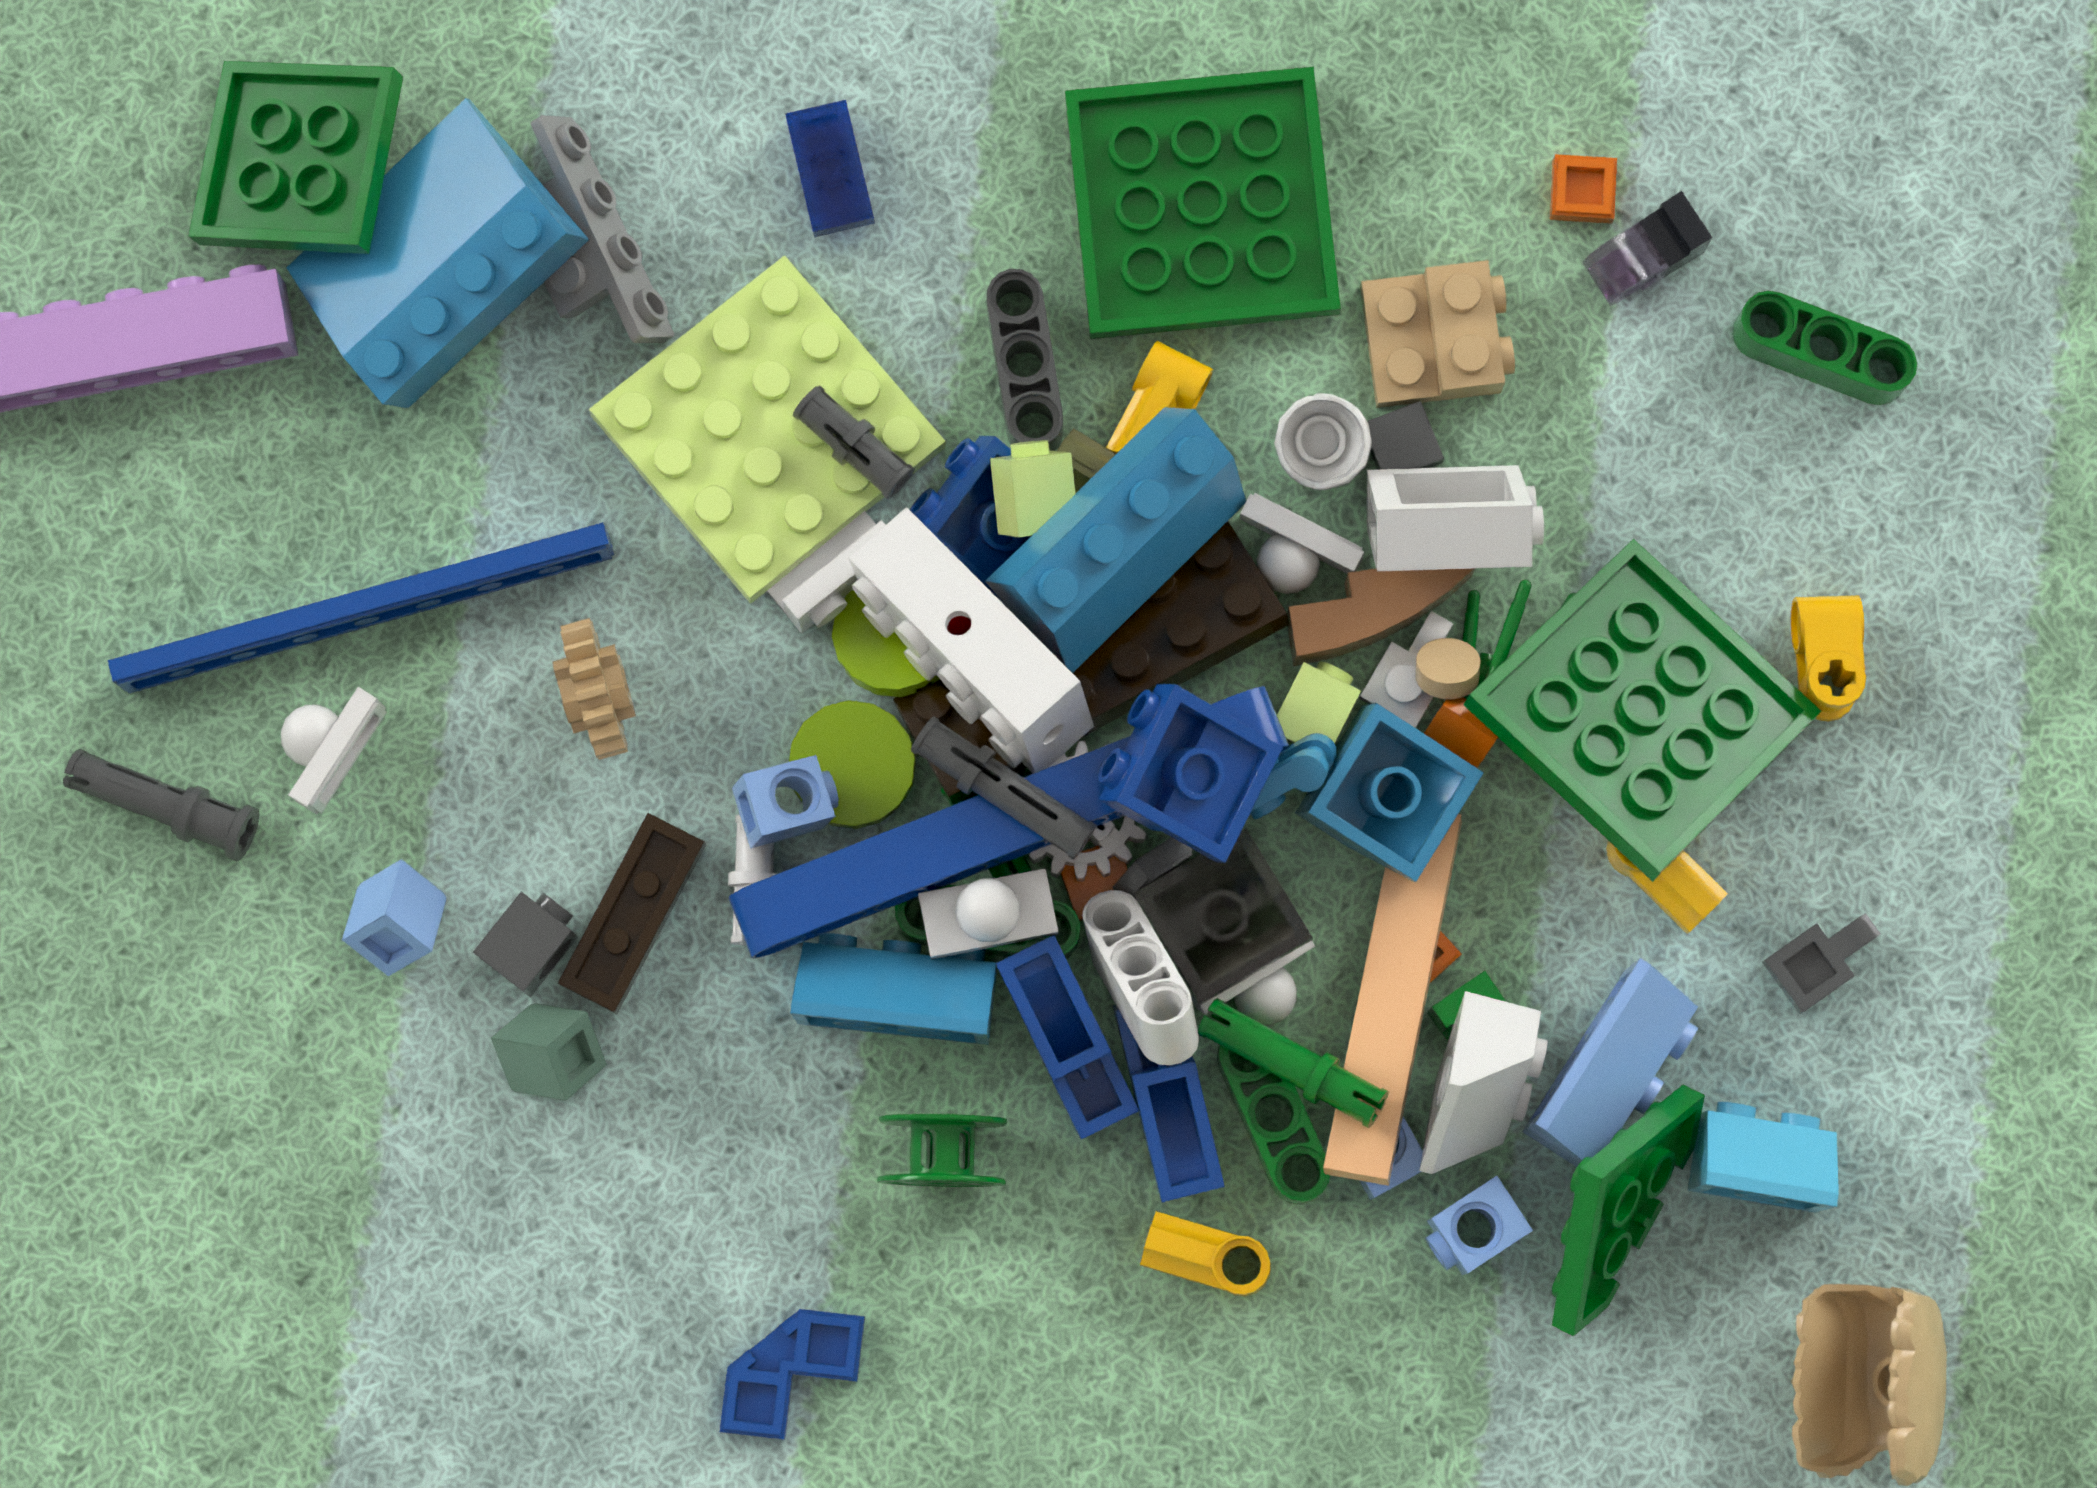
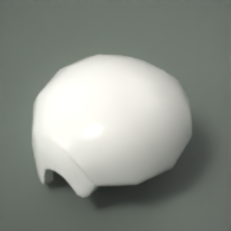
(1323, 441)

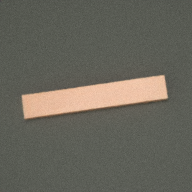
(1392, 1012)

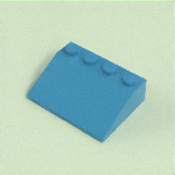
(450, 256)

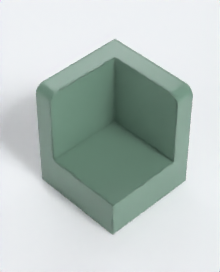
(549, 1051)

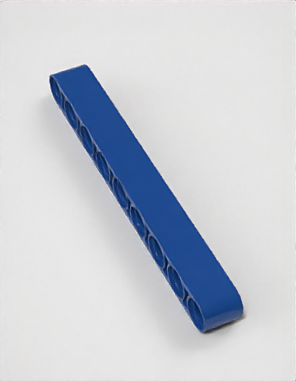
(935, 849)

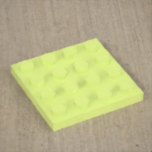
(720, 436)

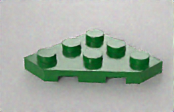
(1618, 1204)

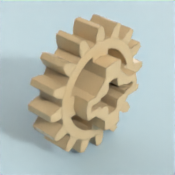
(594, 688)

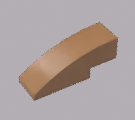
(1373, 609)

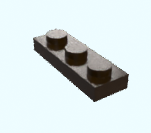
(632, 913)

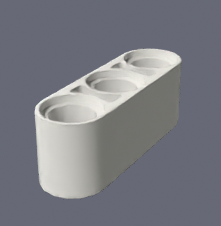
(1141, 977)

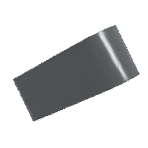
(1030, 335)

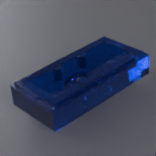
(830, 168)

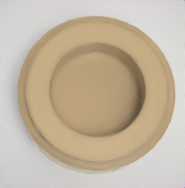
(1447, 668)

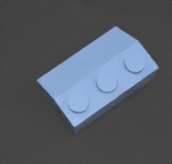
(1614, 1064)

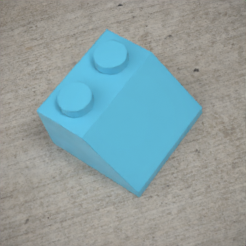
(1765, 1160)

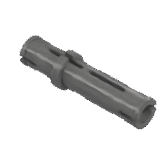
(981, 773)

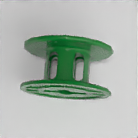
(942, 1150)

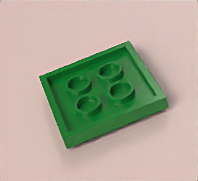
(296, 156)

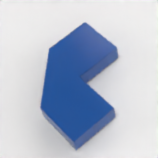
(761, 1378)

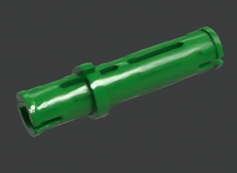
(1314, 1074)

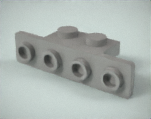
(611, 257)

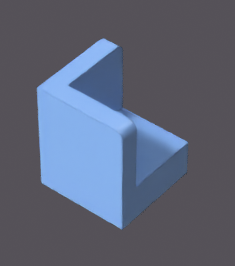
(394, 918)

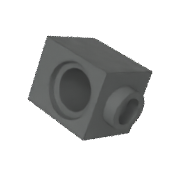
(528, 941)

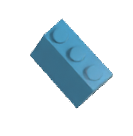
(894, 990)

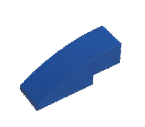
(1067, 1037)
(1172, 1121)

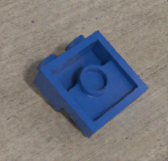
(964, 509)
(1188, 770)

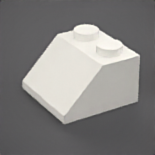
(1482, 1080)

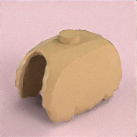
(1869, 1380)

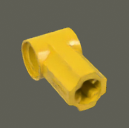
(1163, 381)
(1680, 890)
(1199, 1253)

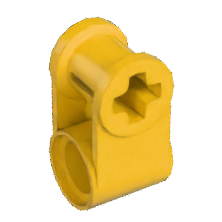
(1829, 642)

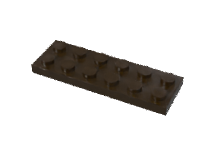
(1186, 627)

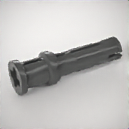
(188, 812)

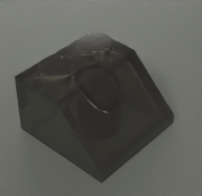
(1223, 918)

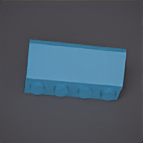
(1121, 535)

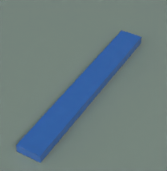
(361, 609)

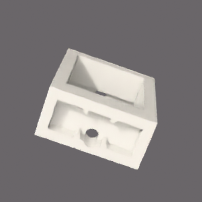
(1452, 518)

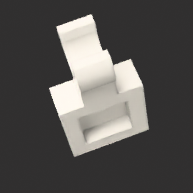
(1394, 679)

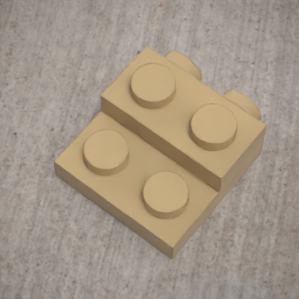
(1436, 334)

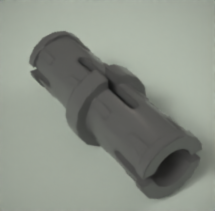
(853, 442)

